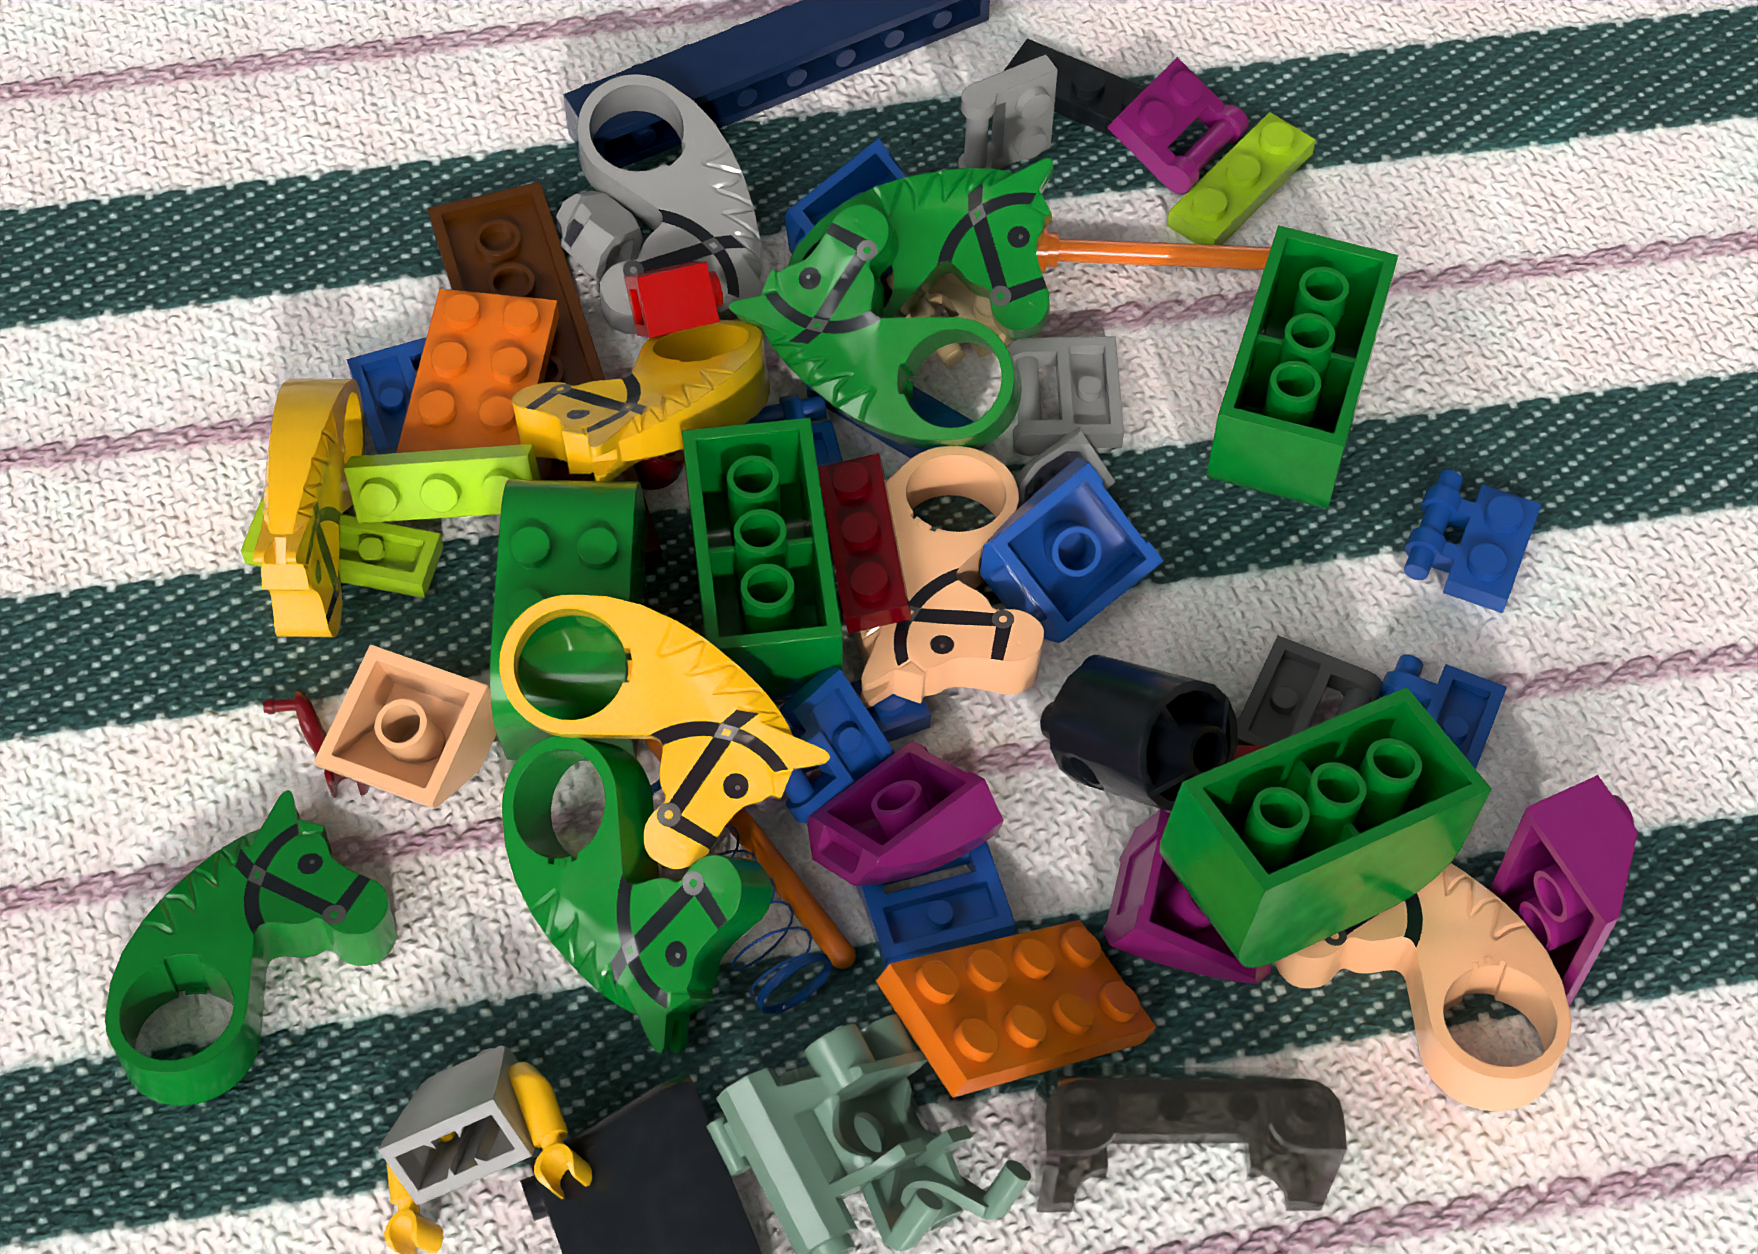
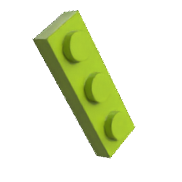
(1241, 182)
(436, 482)
(375, 554)

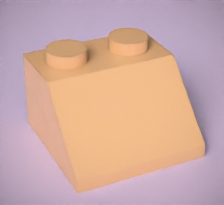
(409, 729)

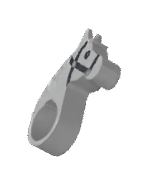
(693, 205)

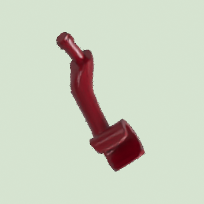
(312, 731)

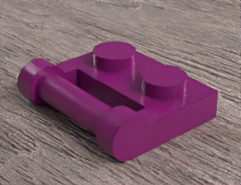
(1164, 113)

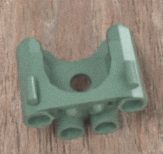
(850, 1130)

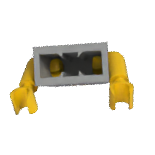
(466, 1128)

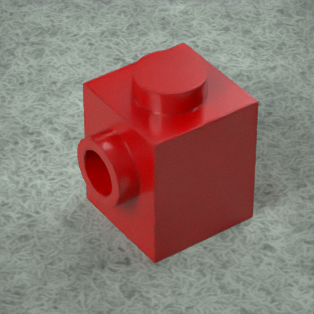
(674, 298)

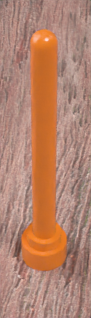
(1148, 253)
(788, 884)

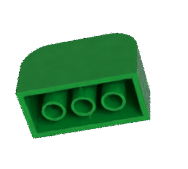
(1301, 367)
(558, 543)
(763, 551)
(1323, 827)

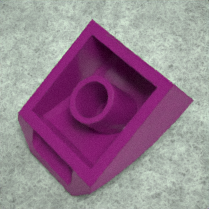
(903, 819)
(1160, 919)

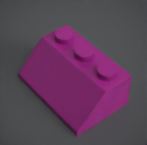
(1570, 874)

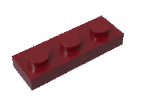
(864, 543)

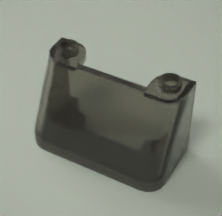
(1283, 1118)

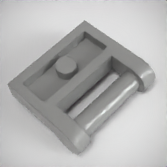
(1021, 112)
(1085, 387)

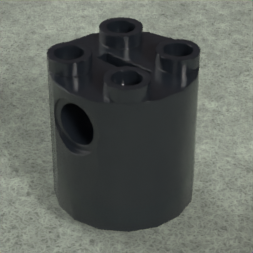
(1138, 729)

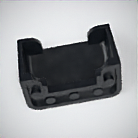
(652, 1183)

